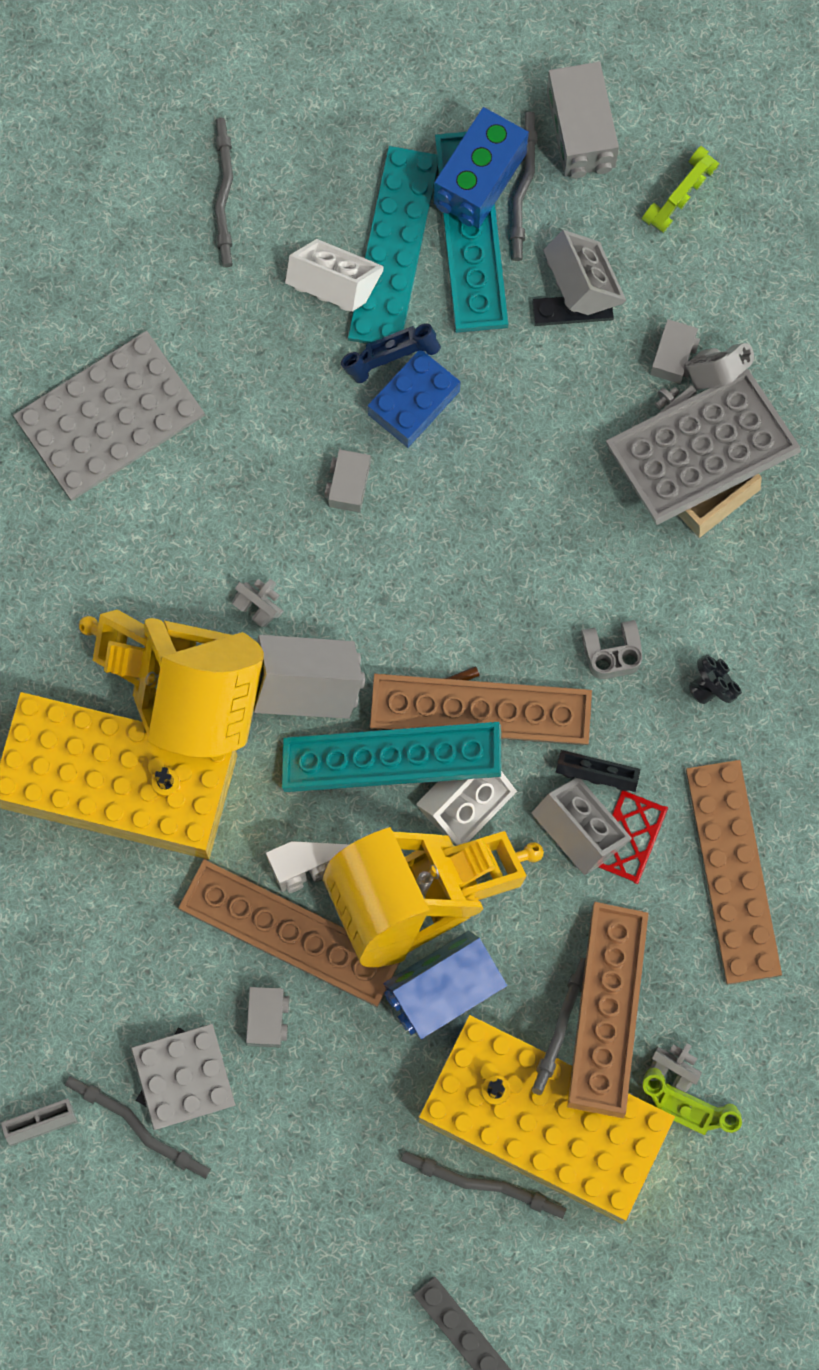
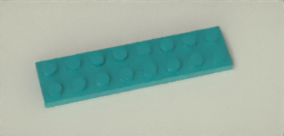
(396, 242)
(473, 261)
(392, 757)

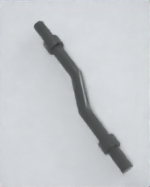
(517, 233)
(223, 239)
(547, 1064)
(182, 1159)
(538, 1201)

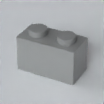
(674, 351)
(349, 480)
(265, 1017)

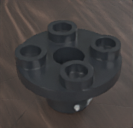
(713, 681)

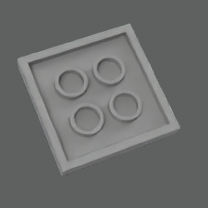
(182, 1076)

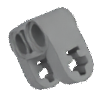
(716, 368)
(613, 655)

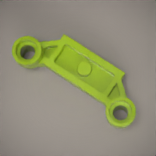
(703, 164)
(689, 1109)

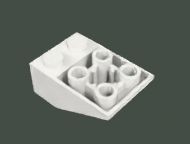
(295, 858)

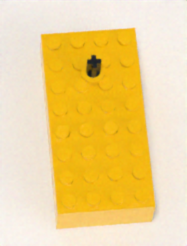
(109, 779)
(585, 1155)

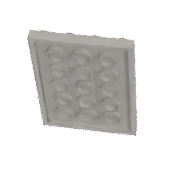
(109, 415)
(702, 447)

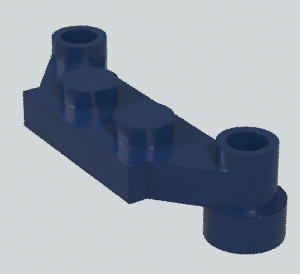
(389, 349)

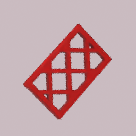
(652, 830)

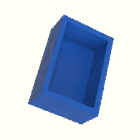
(414, 398)

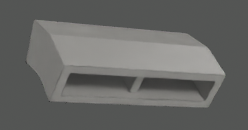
(40, 1127)

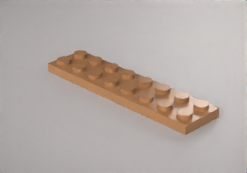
(522, 710)
(733, 872)
(282, 931)
(608, 1010)

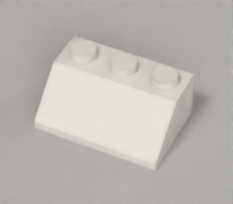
(332, 274)
(466, 805)

